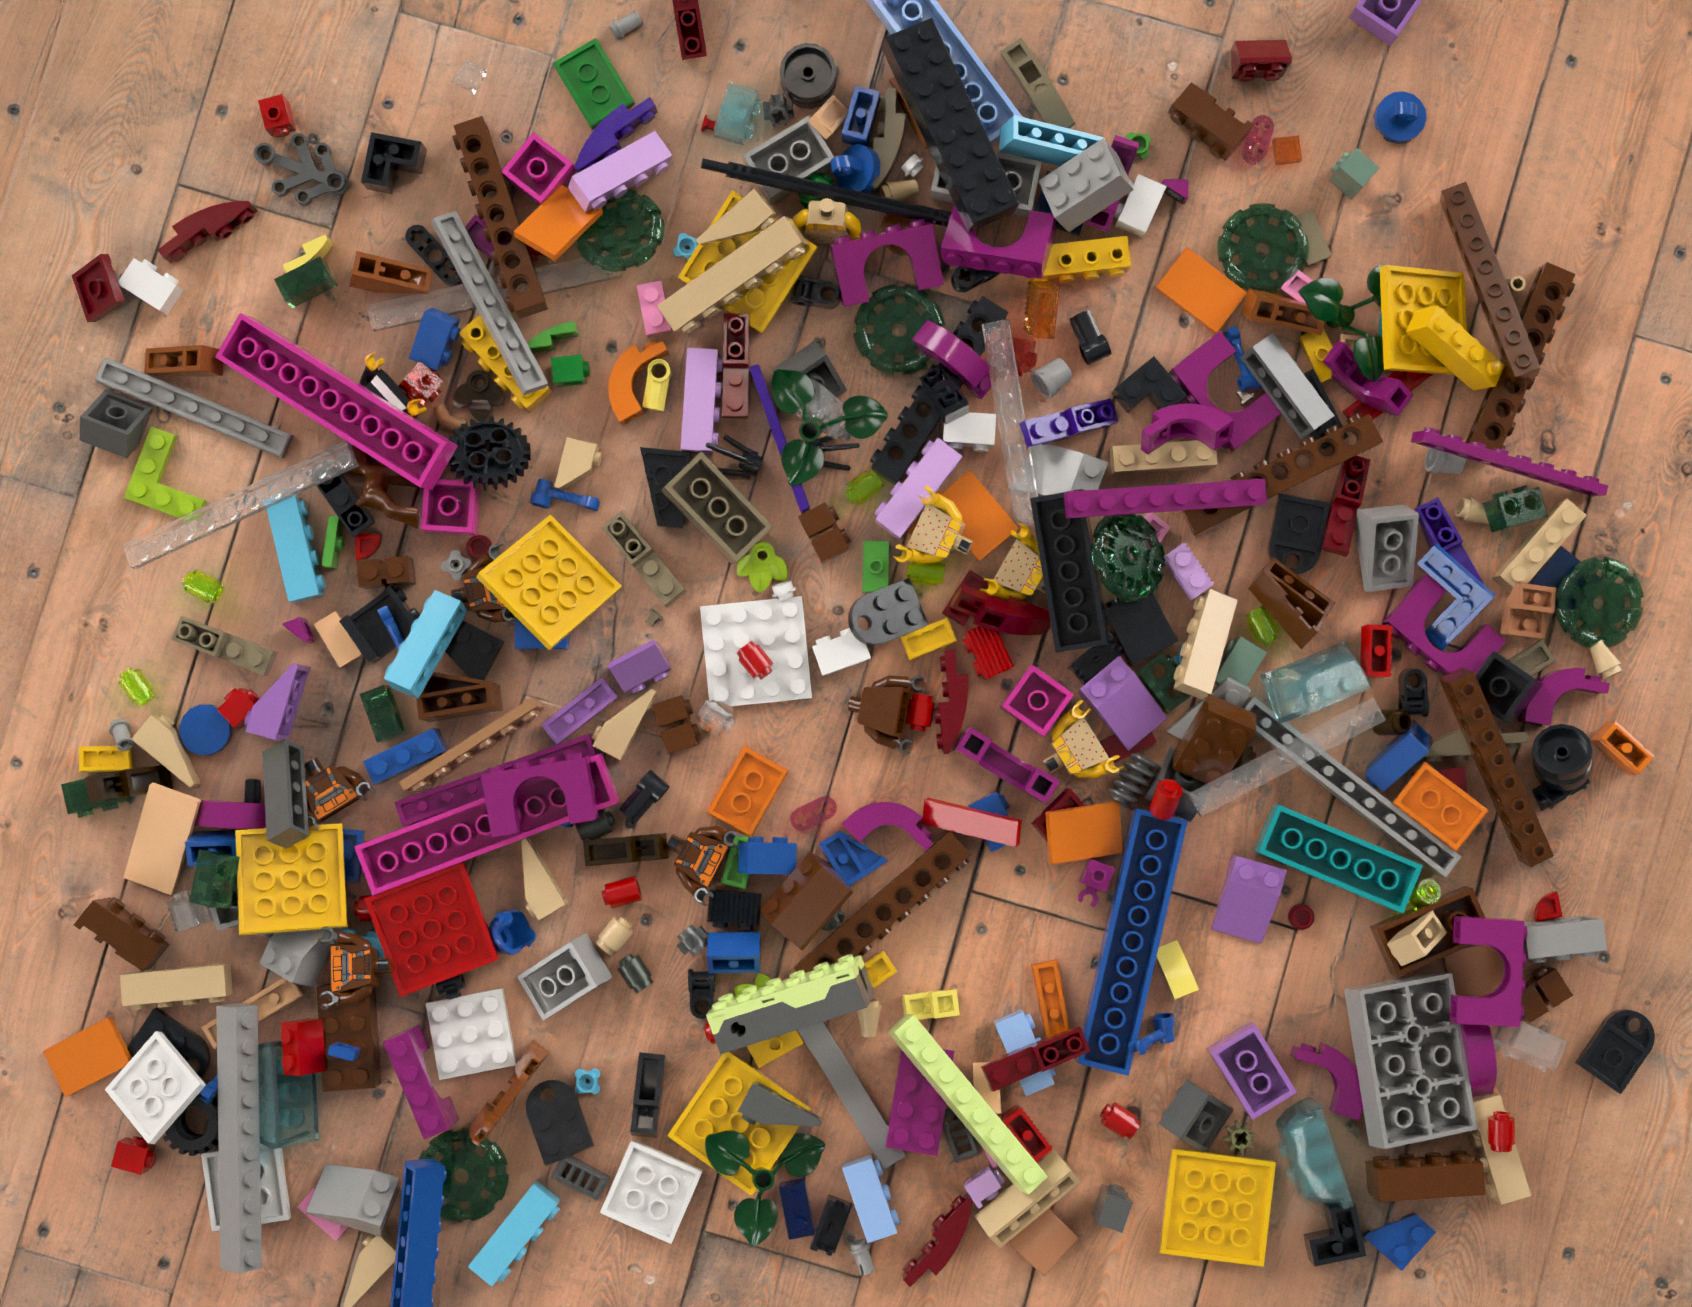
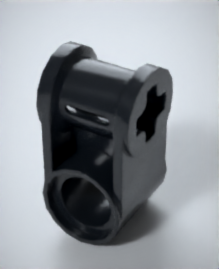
(975, 277)
(813, 293)
(1413, 695)
(701, 990)

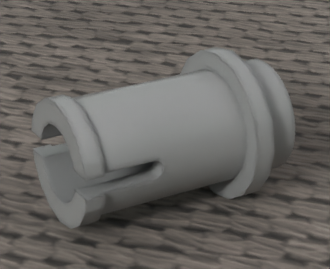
(625, 24)
(120, 730)
(862, 1257)

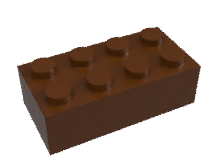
(1455, 903)
(356, 1027)
(1425, 1176)

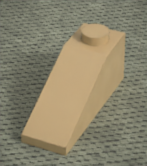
(745, 217)
(622, 728)
(166, 746)
(540, 886)
(370, 1266)

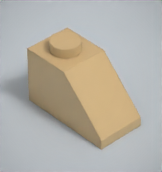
(577, 462)
(1417, 939)

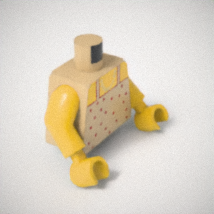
(826, 221)
(936, 532)
(1020, 570)
(1078, 748)

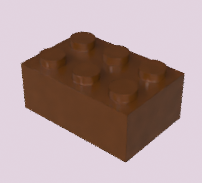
(1214, 740)

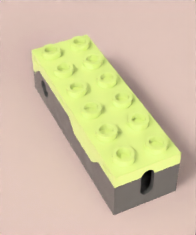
(789, 1004)

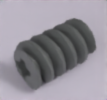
(1133, 780)

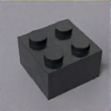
(1506, 687)

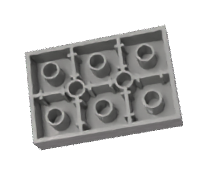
(1410, 1060)

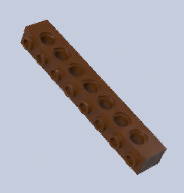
(475, 133)
(1489, 283)
(1560, 283)
(1366, 438)
(1496, 766)
(828, 948)

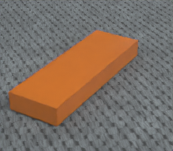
(1050, 997)

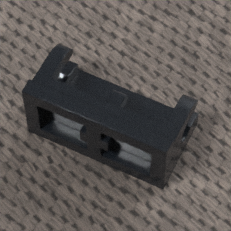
(1095, 660)
(830, 1225)

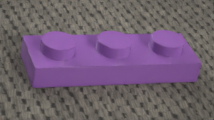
(580, 711)

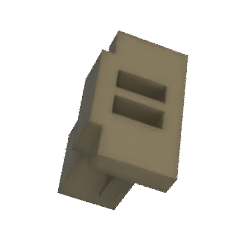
(1244, 396)
(652, 619)
(1353, 1128)

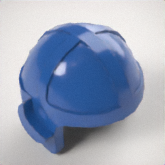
(511, 932)

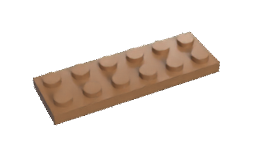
(465, 750)

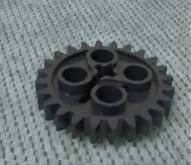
(484, 448)

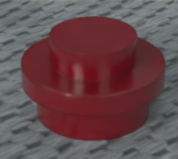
(477, 546)
(1301, 916)

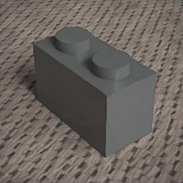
(1112, 1207)

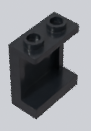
(1139, 627)
(368, 629)

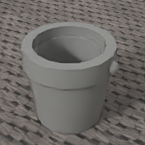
(1051, 377)
(1443, 462)

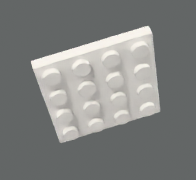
(779, 632)

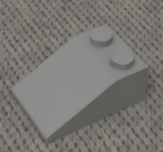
(1065, 470)
(1387, 546)
(297, 955)
(564, 976)
(355, 1197)

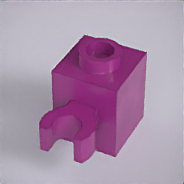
(1095, 877)

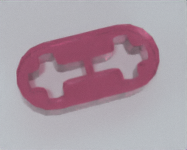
(1263, 141)
(810, 807)

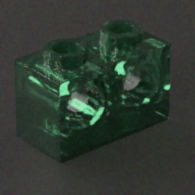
(1514, 509)
(1159, 686)
(383, 714)

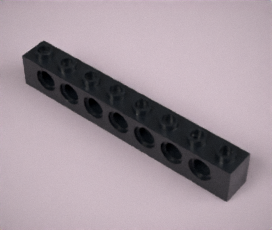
(894, 470)

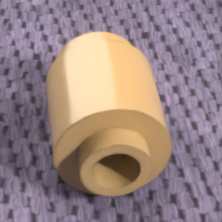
(615, 935)

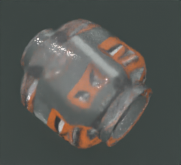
(716, 717)

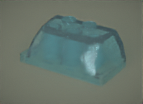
(1314, 682)
(285, 1101)
(1312, 1154)

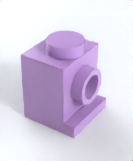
(984, 1185)

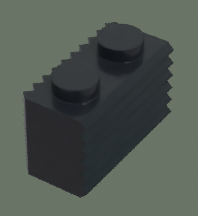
(734, 908)

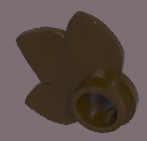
(476, 398)

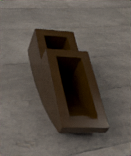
(126, 783)
(625, 849)

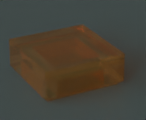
(1287, 150)

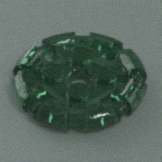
(1273, 237)
(627, 243)
(883, 324)
(1113, 561)
(1613, 605)
(477, 1170)

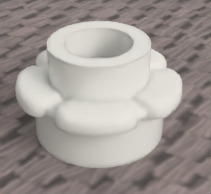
(912, 166)
(783, 590)

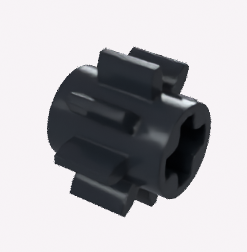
(451, 987)

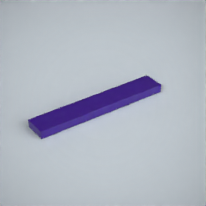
(776, 429)

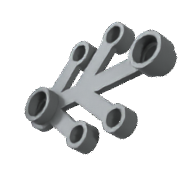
(306, 171)

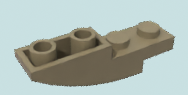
(1036, 84)
(892, 131)
(644, 559)
(224, 646)
(1455, 745)

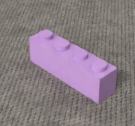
(620, 171)
(700, 400)
(905, 505)

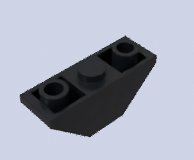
(944, 395)
(343, 501)

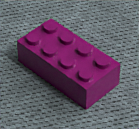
(915, 1111)

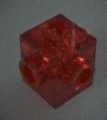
(1026, 356)
(422, 384)

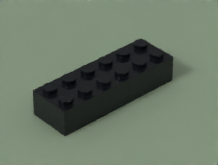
(1069, 575)

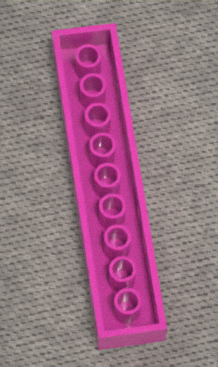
(336, 401)
(467, 833)

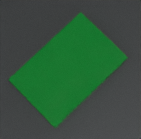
(593, 82)

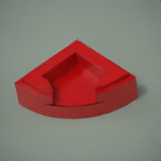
(366, 545)
(1548, 907)

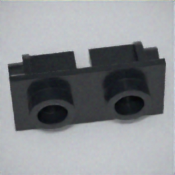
(1548, 798)

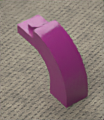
(1126, 151)
(956, 356)
(1384, 395)
(1187, 421)
(1556, 683)
(882, 813)
(231, 815)
(1480, 1058)
(1347, 1093)

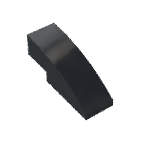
(647, 1095)

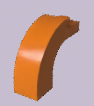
(624, 376)

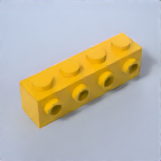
(1087, 259)
(479, 339)
(1455, 348)

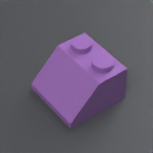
(640, 667)

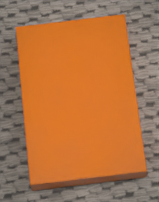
(556, 224)
(1201, 290)
(984, 518)
(747, 791)
(1440, 806)
(1084, 832)
(88, 1056)

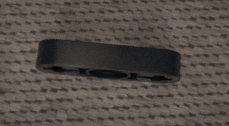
(417, 247)

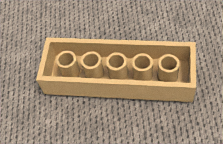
(733, 275)

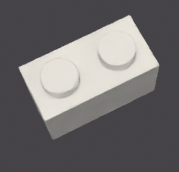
(1140, 206)
(150, 286)
(971, 430)
(839, 652)

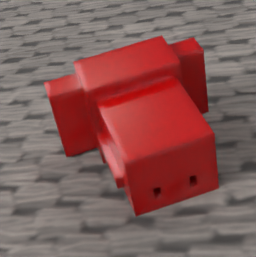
(708, 124)

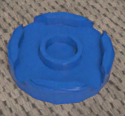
(204, 730)

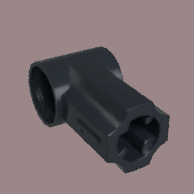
(1092, 344)
(648, 791)

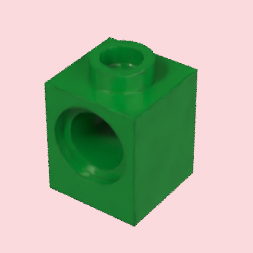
(569, 370)

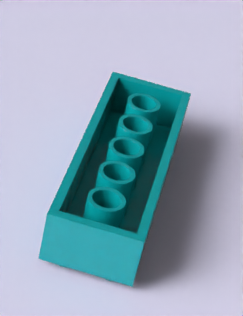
(1338, 858)

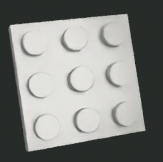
(471, 1033)
(155, 1087)
(273, 1185)
(651, 1191)

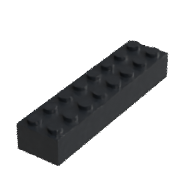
(949, 125)

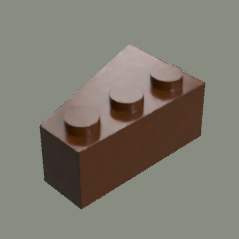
(1209, 122)
(1291, 601)
(457, 697)
(123, 932)

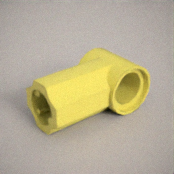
(656, 388)

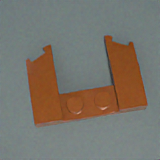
(524, 1069)

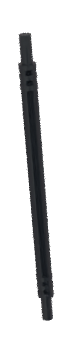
(824, 191)

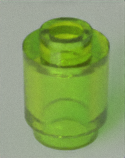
(863, 487)
(925, 573)
(202, 586)
(1262, 625)
(136, 686)
(1425, 893)

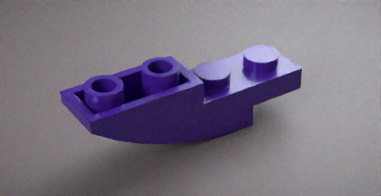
(616, 125)
(1068, 423)
(1440, 529)

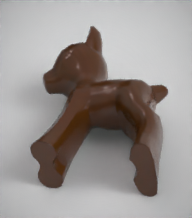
(376, 487)

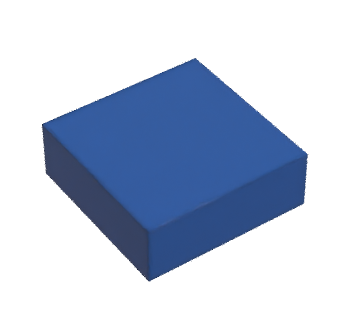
(344, 1051)

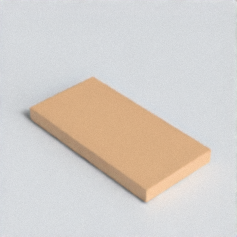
(161, 838)

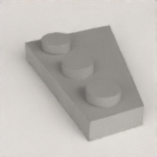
(1227, 690)

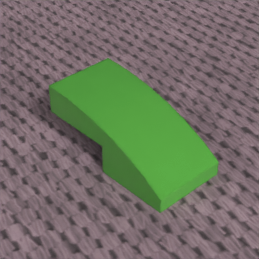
(545, 340)

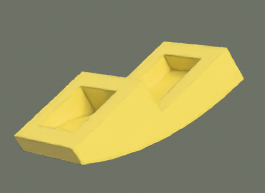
(316, 248)
(1176, 969)
(931, 1004)

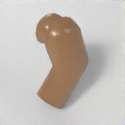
(446, 421)

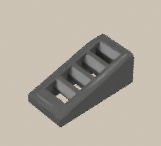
(958, 1157)
(586, 1168)

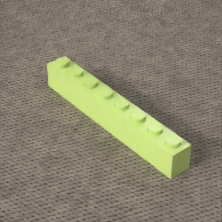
(967, 1103)

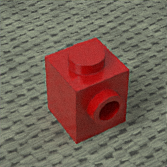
(277, 115)
(237, 706)
(134, 1155)

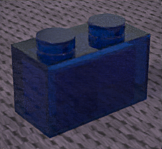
(797, 1208)

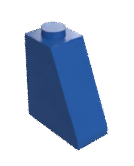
(1398, 757)

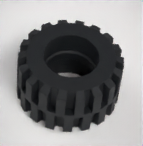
(189, 1141)

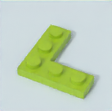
(148, 472)

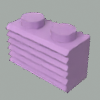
(1187, 571)

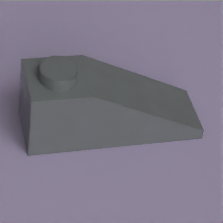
(769, 1107)

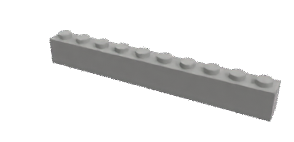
(1359, 796)
(239, 1137)

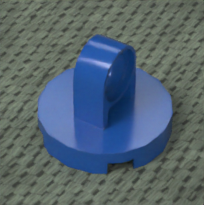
(1400, 117)
(856, 168)

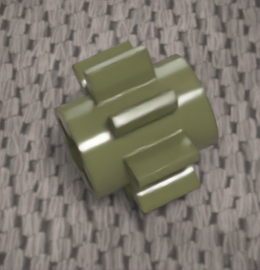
(1240, 1130)

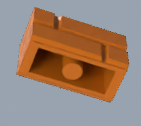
(1622, 748)

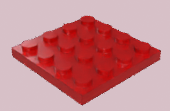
(432, 928)

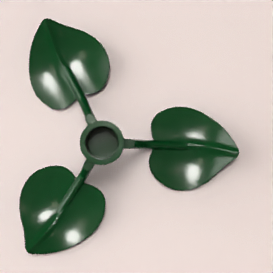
(1324, 303)
(794, 390)
(726, 1154)

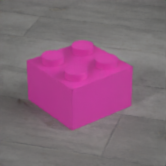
(538, 169)
(451, 508)
(1037, 700)

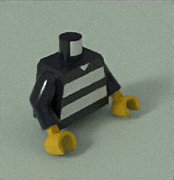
(385, 387)

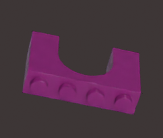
(851, 254)
(1023, 258)
(1192, 377)
(1409, 625)
(1006, 766)
(503, 785)
(1503, 1004)
(428, 1108)

